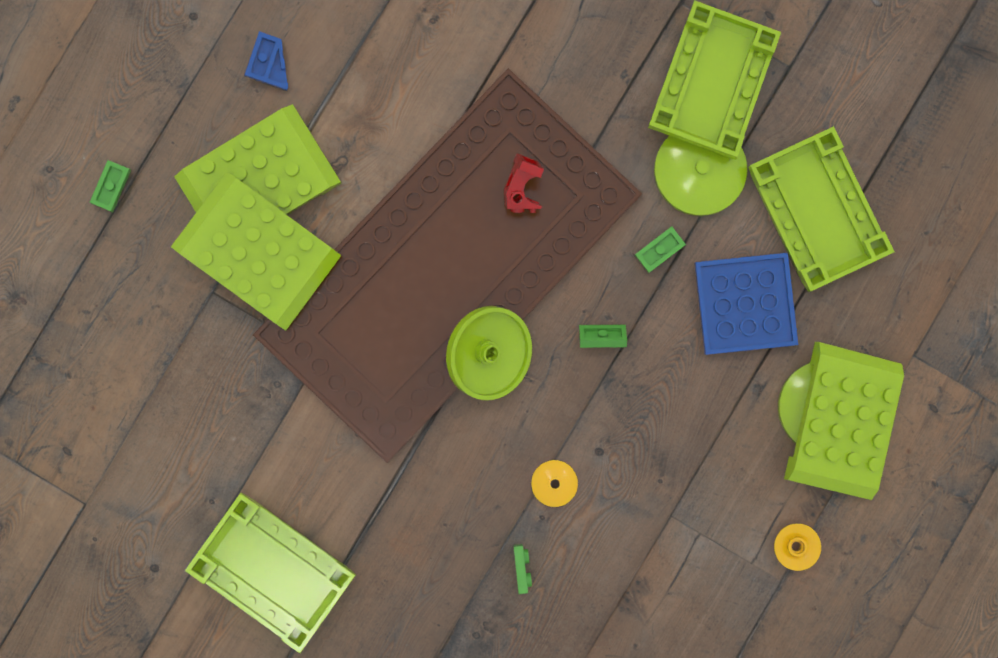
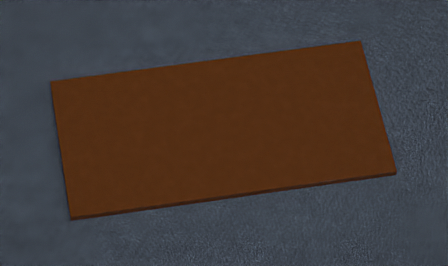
(440, 249)

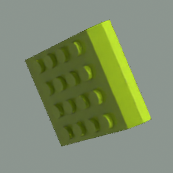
(714, 80)
(272, 158)
(819, 210)
(256, 251)
(846, 421)
(271, 571)

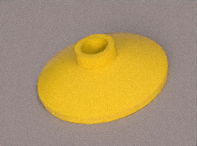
(567, 483)
(807, 553)

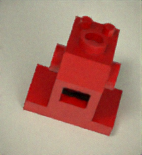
(522, 171)

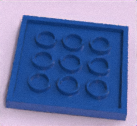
(746, 303)

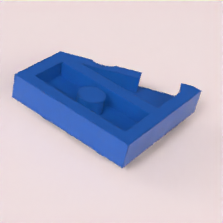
(268, 62)

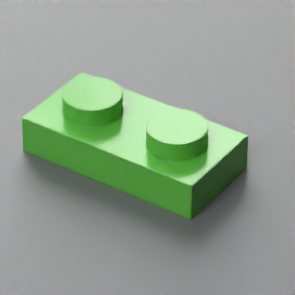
(110, 186)
(660, 249)
(602, 336)
(523, 578)

